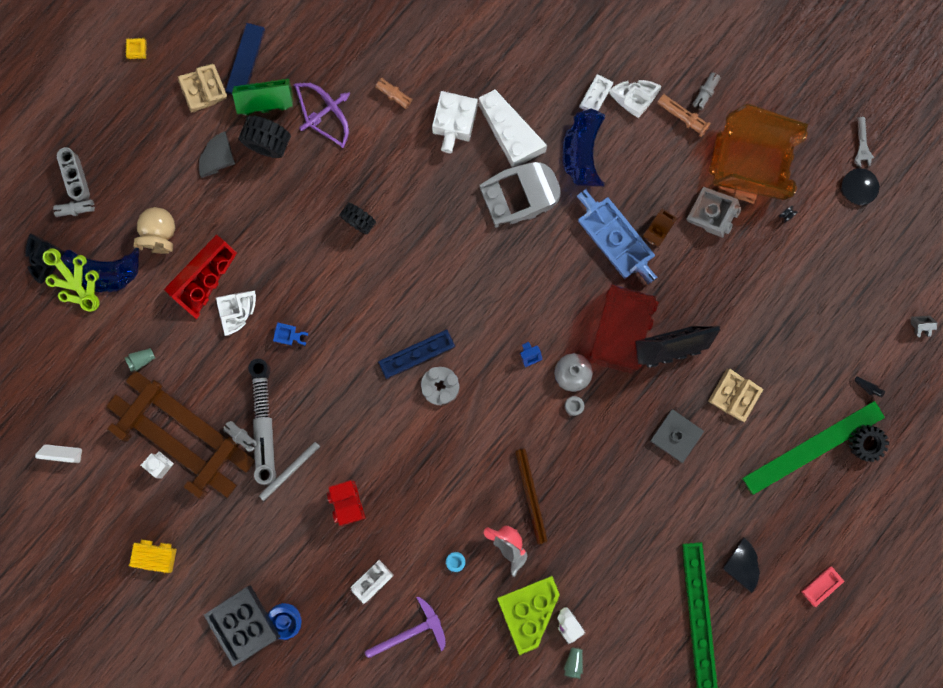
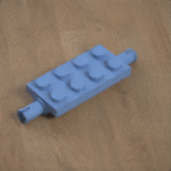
(616, 237)

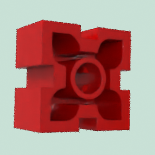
(346, 503)

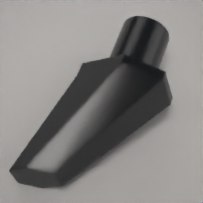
(870, 388)

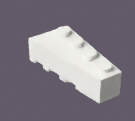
(512, 132)

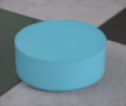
(455, 562)

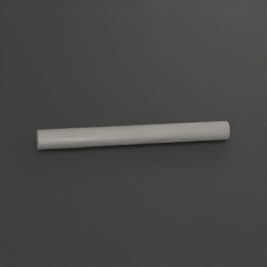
(289, 471)

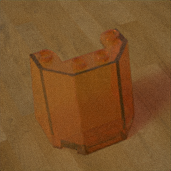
(757, 152)

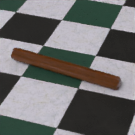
(531, 496)

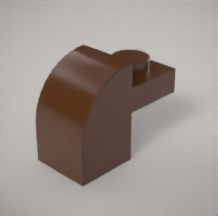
(660, 227)

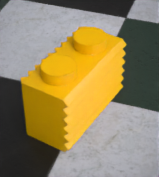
(153, 557)

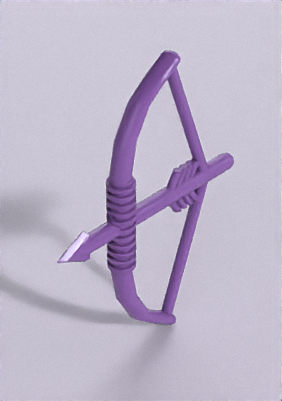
(316, 118)

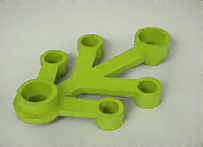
(73, 282)

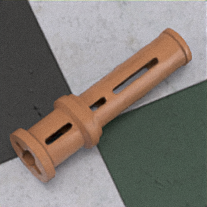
(691, 120)

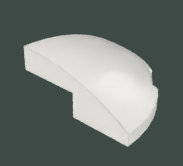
(635, 96)
(235, 310)

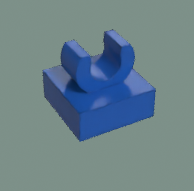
(530, 355)

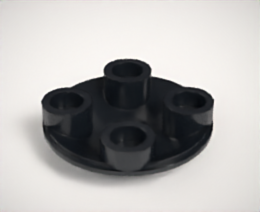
(860, 186)

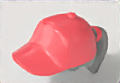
(510, 545)

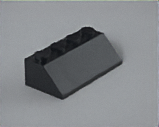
(675, 344)

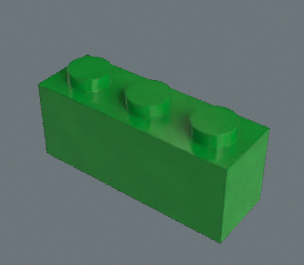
(262, 96)

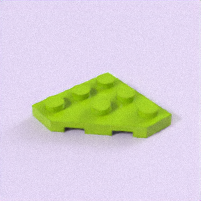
(529, 612)

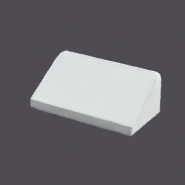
(59, 453)

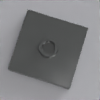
(677, 436)

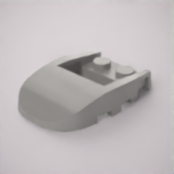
(539, 187)

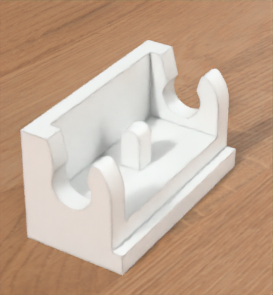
(371, 581)

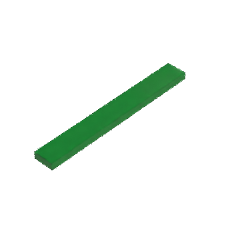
(812, 448)
(699, 615)

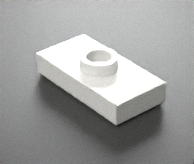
(596, 94)

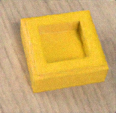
(136, 48)

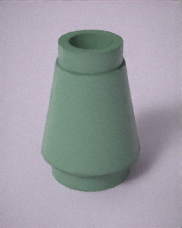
(139, 359)
(574, 664)

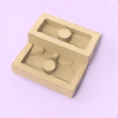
(202, 87)
(735, 395)

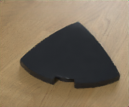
(34, 250)
(744, 565)

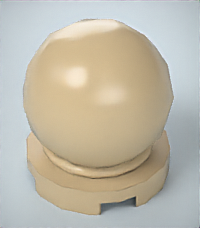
(155, 230)

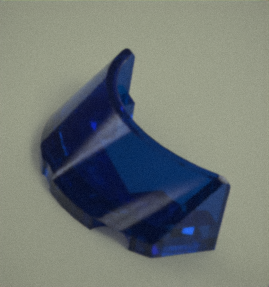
(579, 148)
(112, 274)

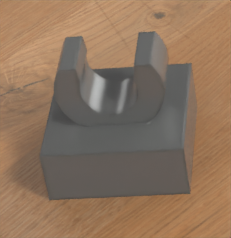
(923, 323)

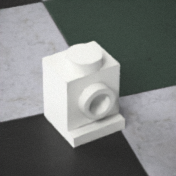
(157, 464)

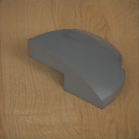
(216, 155)

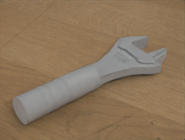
(863, 151)

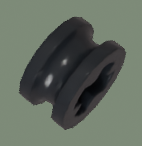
(788, 214)

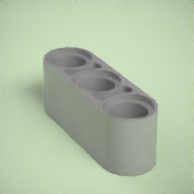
(69, 167)

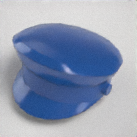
(286, 620)

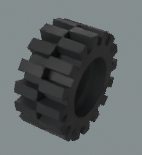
(357, 218)
(879, 444)

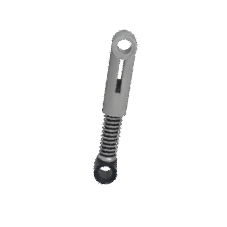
(262, 424)

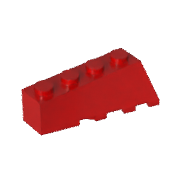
(201, 276)

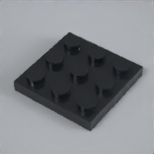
(242, 625)

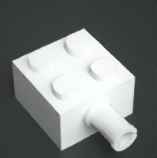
(454, 118)

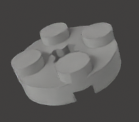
(449, 380)

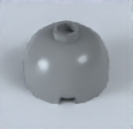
(573, 372)

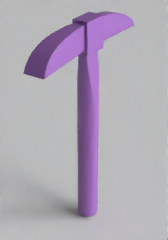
(431, 622)

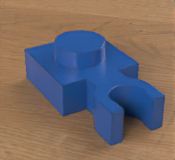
(286, 334)

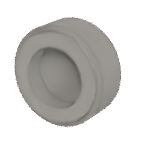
(574, 406)

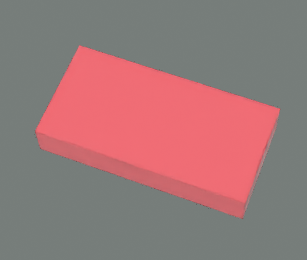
(822, 586)

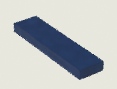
(246, 56)
(416, 354)

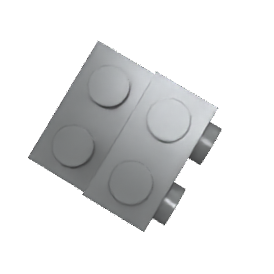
(714, 212)

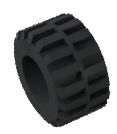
(264, 136)

